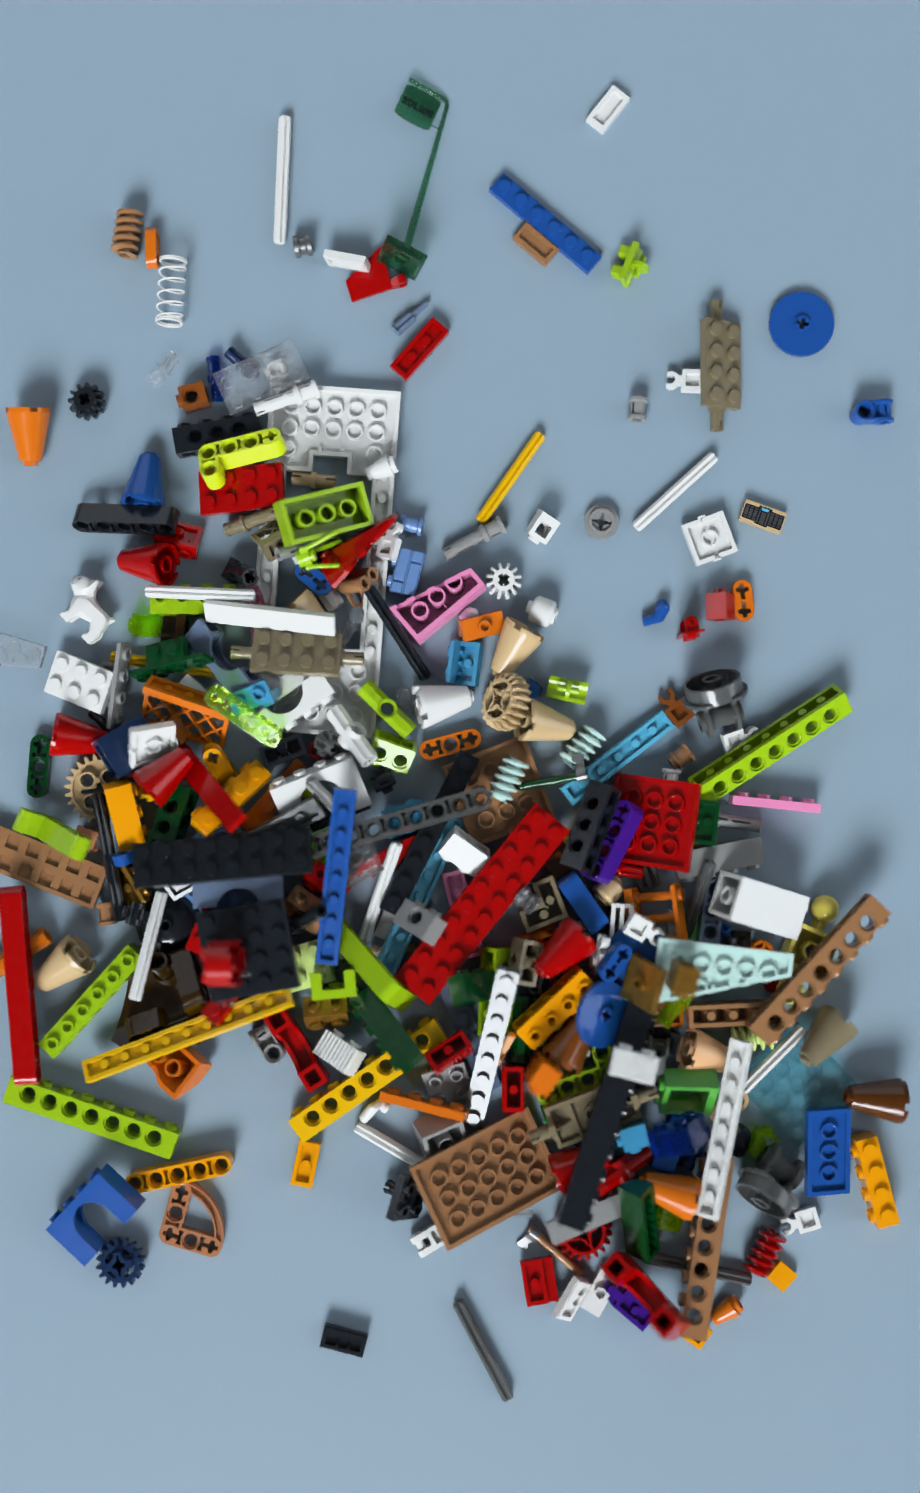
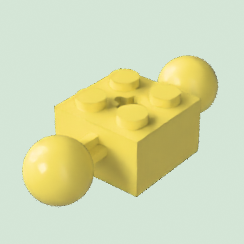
(824, 910)

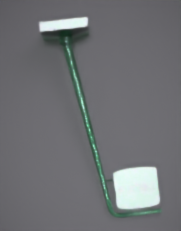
(420, 110)

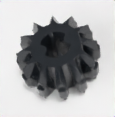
(86, 410)

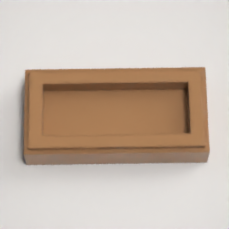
(535, 244)

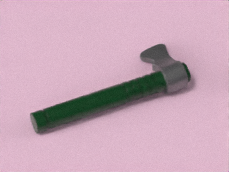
(580, 775)

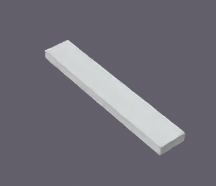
(270, 617)

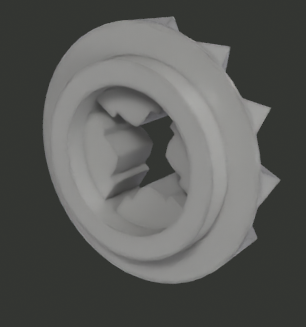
(610, 516)

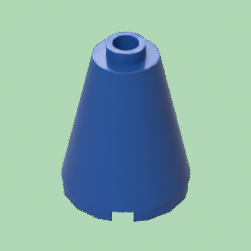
(145, 482)

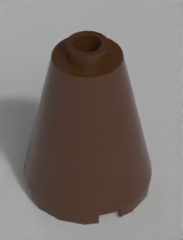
(880, 1099)

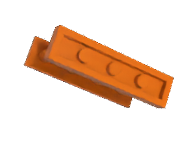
(676, 894)

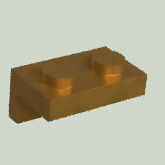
(129, 893)
(325, 1013)

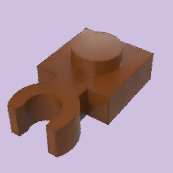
(676, 711)

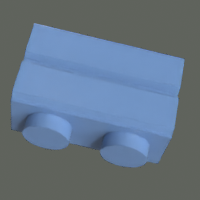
(406, 573)

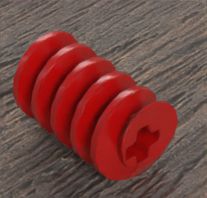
(765, 1252)

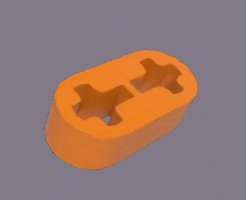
(152, 247)
(747, 600)

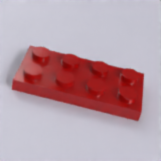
(244, 490)

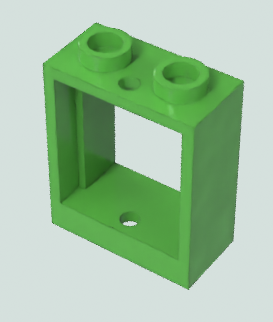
(687, 1080)

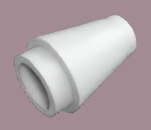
(382, 468)

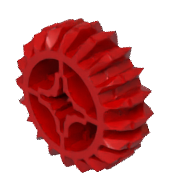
(591, 1246)

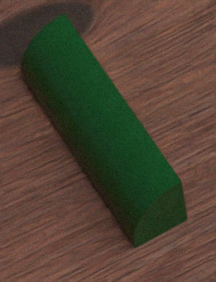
(639, 1219)

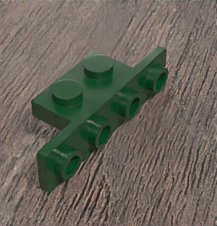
(169, 658)

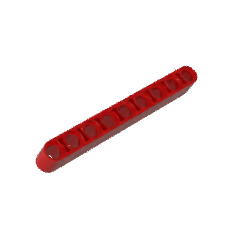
(20, 985)

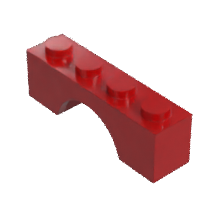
(307, 1064)

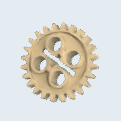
(97, 770)

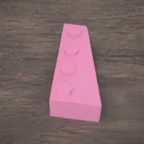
(434, 608)

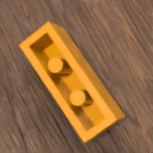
(125, 813)

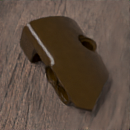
(169, 997)

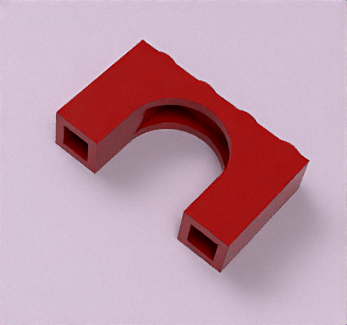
(665, 1316)

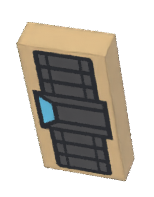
(762, 517)

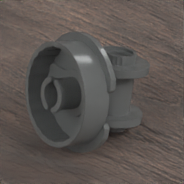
(717, 699)
(762, 1192)

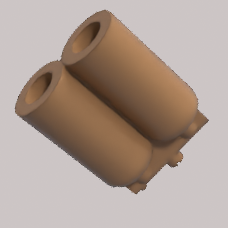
(357, 581)

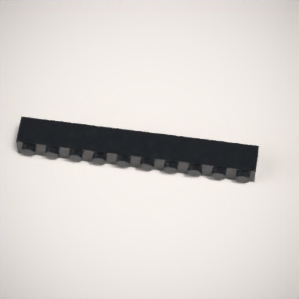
(603, 1126)

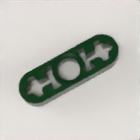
(31, 770)

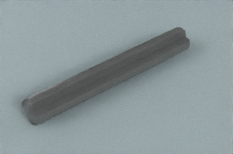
(698, 895)

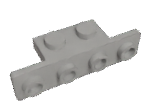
(119, 680)

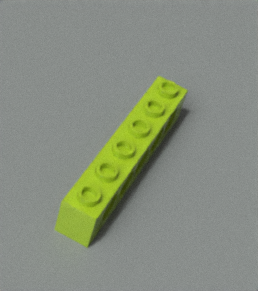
(91, 1001)

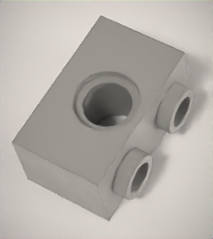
(419, 921)

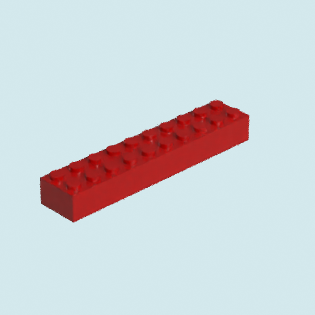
(483, 902)

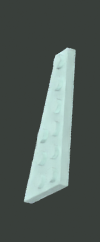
(722, 964)

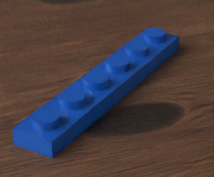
(546, 223)

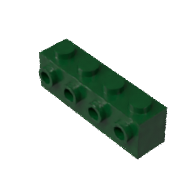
(387, 1030)

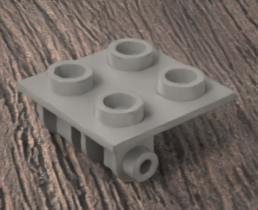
(450, 1085)

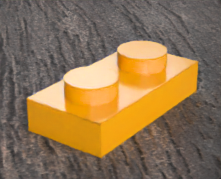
(305, 1163)

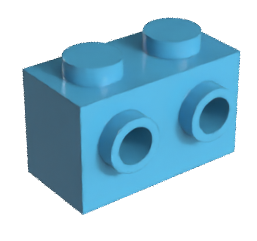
(633, 1137)

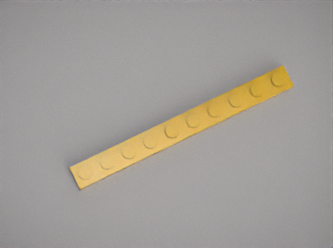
(184, 1035)

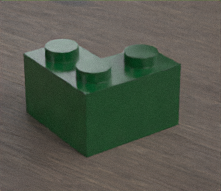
(472, 987)

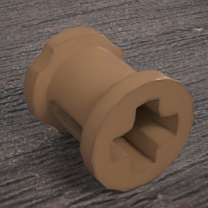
(105, 913)

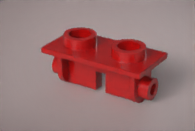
(689, 629)

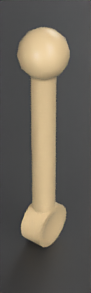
(411, 947)

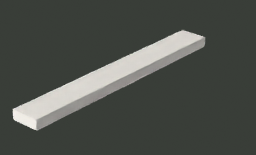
(724, 1128)

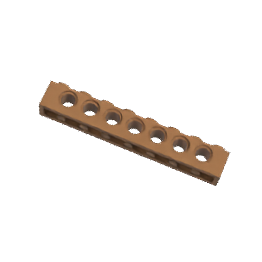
(805, 972)
(710, 1257)

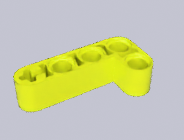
(238, 452)

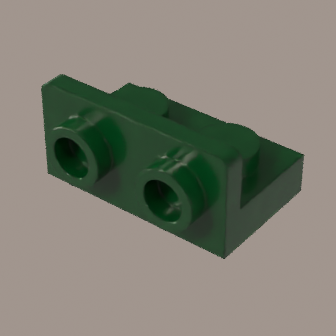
(707, 822)

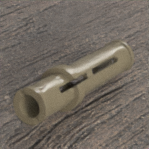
(246, 523)

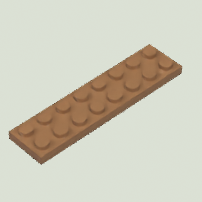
(49, 869)

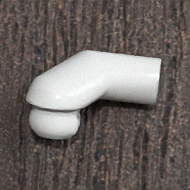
(372, 1108)

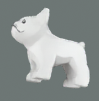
(86, 607)

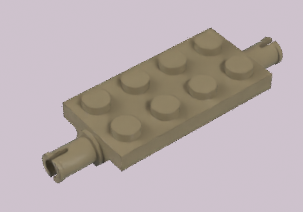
(719, 365)
(296, 653)
(571, 1114)

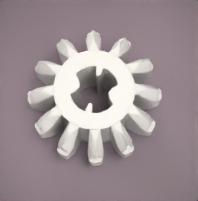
(495, 581)

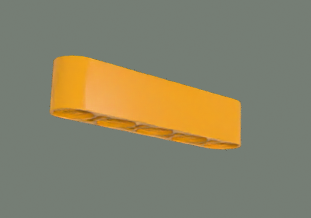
(189, 1167)

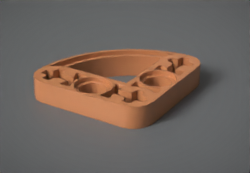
(177, 1223)

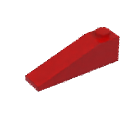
(352, 549)

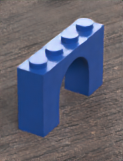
(105, 1188)

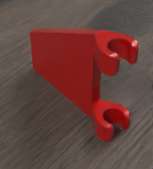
(376, 281)

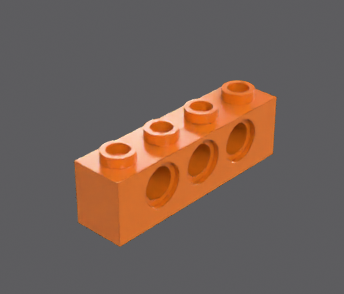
(542, 1073)

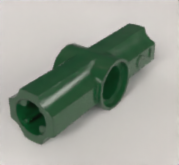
(520, 1049)

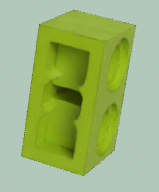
(393, 746)

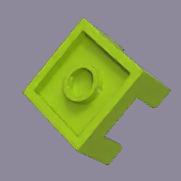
(335, 989)

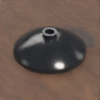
(181, 923)

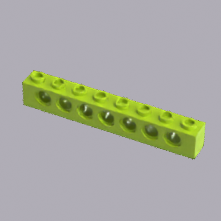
(772, 743)
(102, 1126)

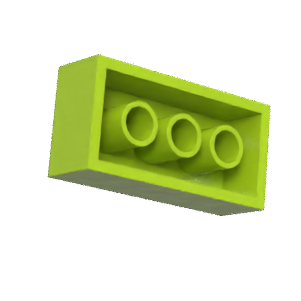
(322, 512)

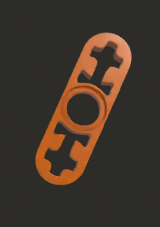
(432, 742)

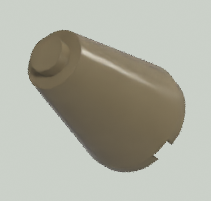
(825, 1036)

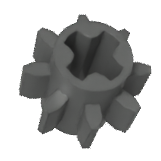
(327, 744)

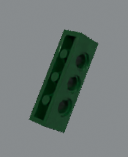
(179, 819)

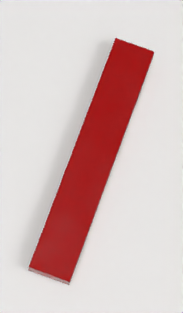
(213, 793)

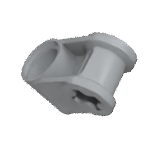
(265, 1042)

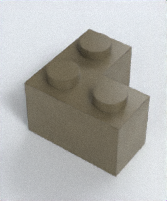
(551, 906)

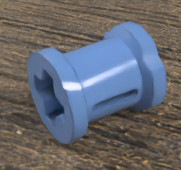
(412, 524)

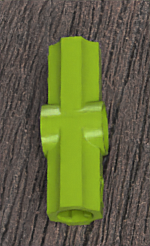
(376, 698)

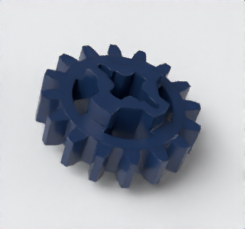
(114, 1270)

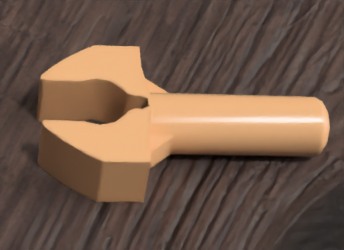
(506, 1046)

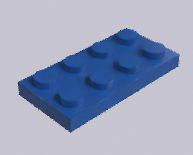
(827, 1151)

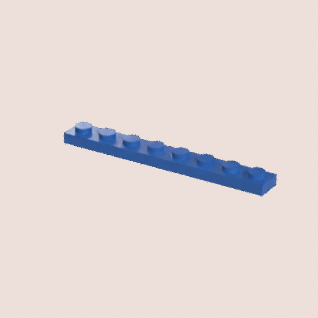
(336, 875)

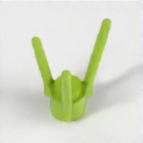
(307, 554)

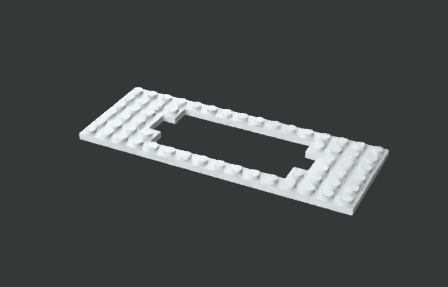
(363, 429)

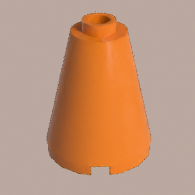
(29, 432)
(675, 1192)

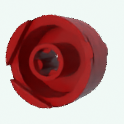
(223, 963)

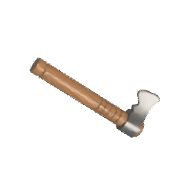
(534, 1233)

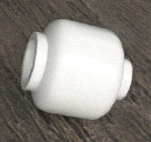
(542, 611)

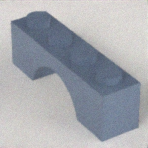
(208, 638)
(209, 894)

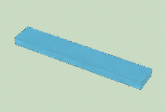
(620, 754)

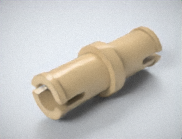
(313, 480)

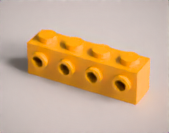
(241, 789)
(552, 1007)
(874, 1180)

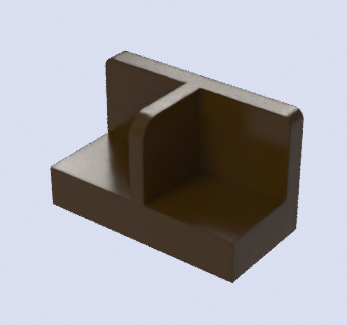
(174, 627)

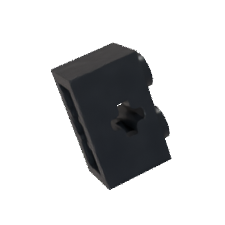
(287, 750)

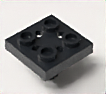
(405, 1200)

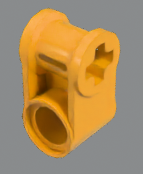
(219, 766)

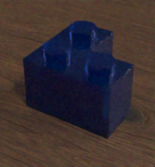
(681, 1137)

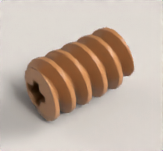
(125, 233)

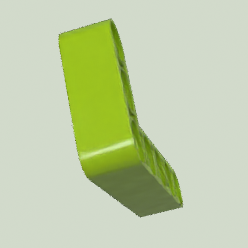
(374, 971)

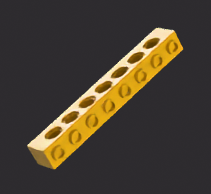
(307, 1128)

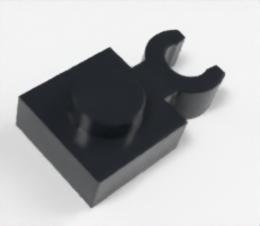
(663, 1033)

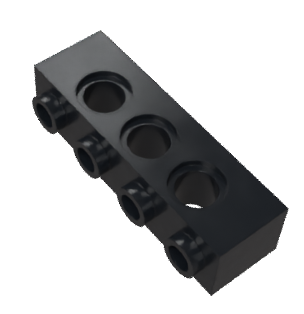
(184, 432)
(600, 819)

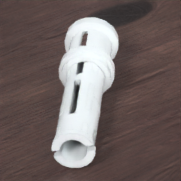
(295, 395)

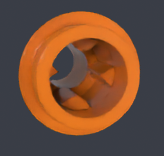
(727, 1310)

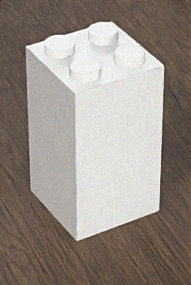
(758, 905)

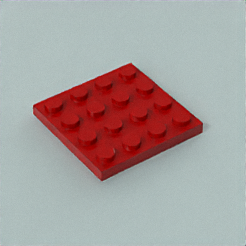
(668, 821)

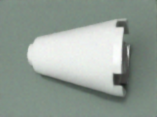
(440, 702)

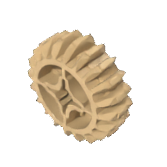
(506, 701)

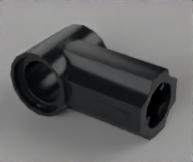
(239, 573)

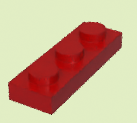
(419, 349)

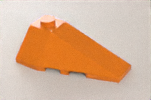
(180, 1070)

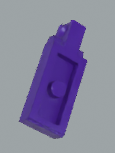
(627, 1305)

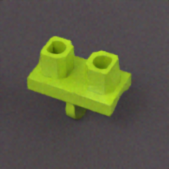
(633, 264)
(567, 690)

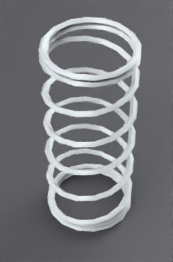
(169, 315)

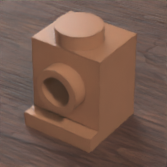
(91, 833)

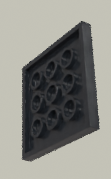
(267, 944)

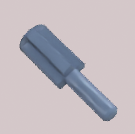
(408, 319)

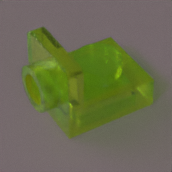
(145, 625)
(758, 1140)
(667, 1220)

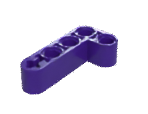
(619, 836)

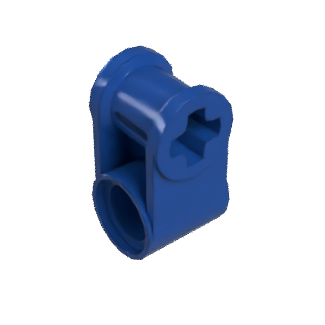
(876, 411)

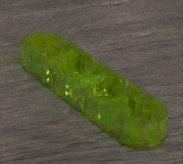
(241, 719)

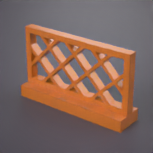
(189, 700)

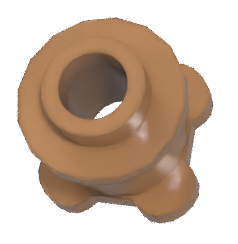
(680, 757)

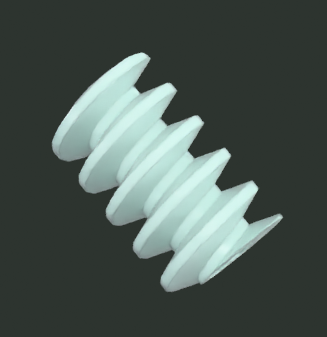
(582, 746)
(507, 779)

